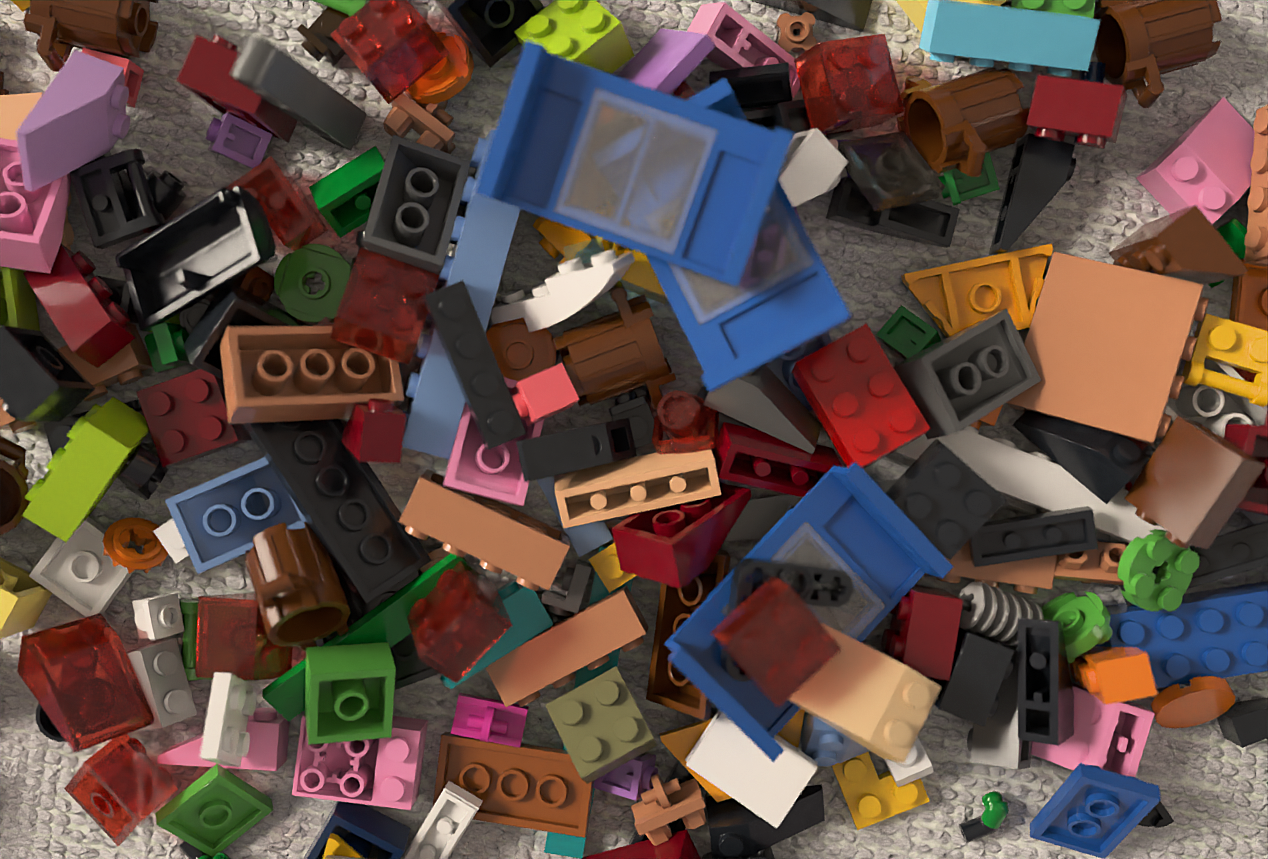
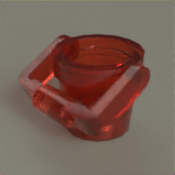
(686, 423)

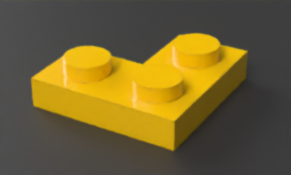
(872, 795)

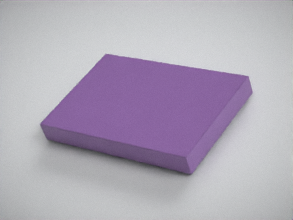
(667, 59)

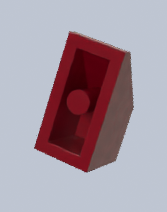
(375, 431)

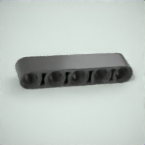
(297, 92)

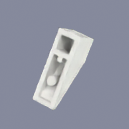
(810, 167)

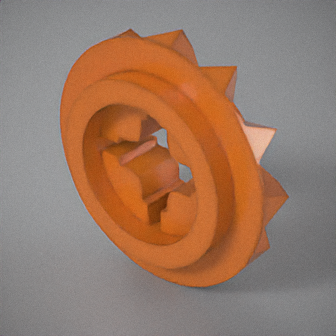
(141, 532)

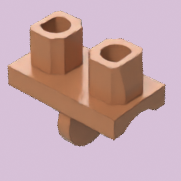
(426, 119)
(1091, 565)
(666, 804)

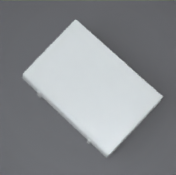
(746, 774)

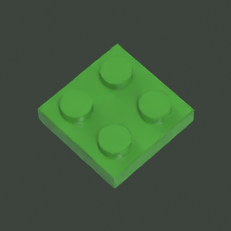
(214, 811)

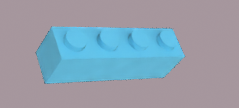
(1008, 35)

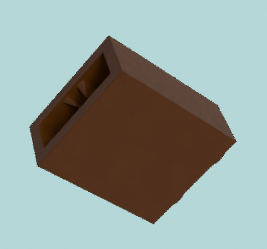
(1193, 483)

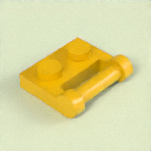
(1234, 346)

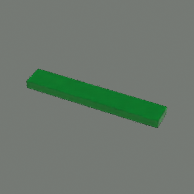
(382, 624)

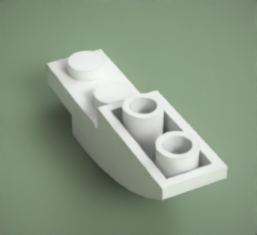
(564, 292)

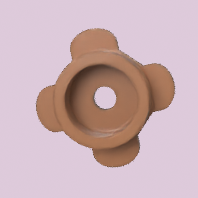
(804, 24)

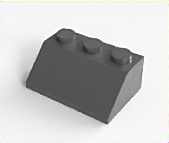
(416, 204)

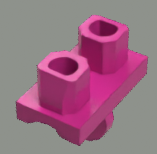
(489, 720)

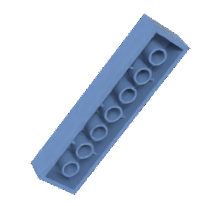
(478, 259)

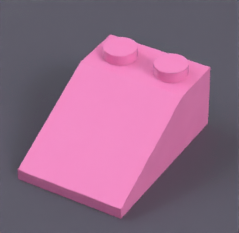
(1204, 164)
(29, 220)
(488, 472)

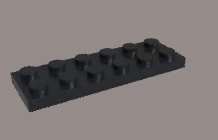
(341, 503)

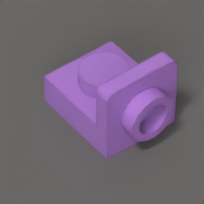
(238, 140)
(630, 778)

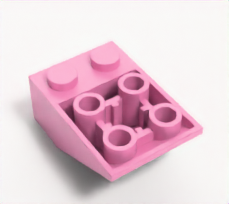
(1103, 735)
(364, 771)

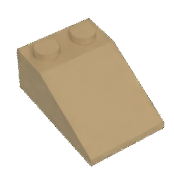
(869, 698)

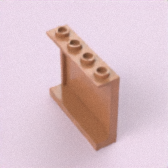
(1110, 346)

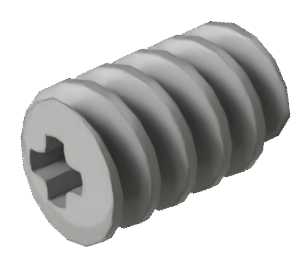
(995, 612)

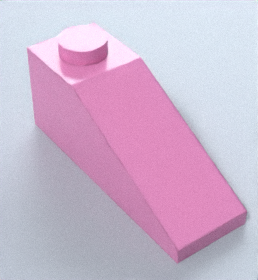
(738, 41)
(266, 749)

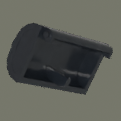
(196, 254)

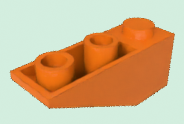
(1114, 673)

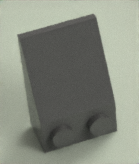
(968, 374)

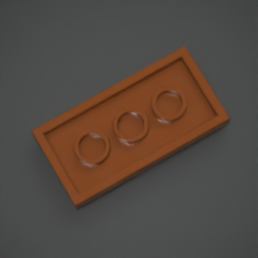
(517, 785)

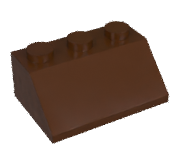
(1181, 248)

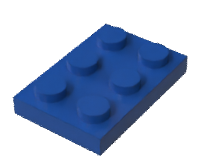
(1094, 810)

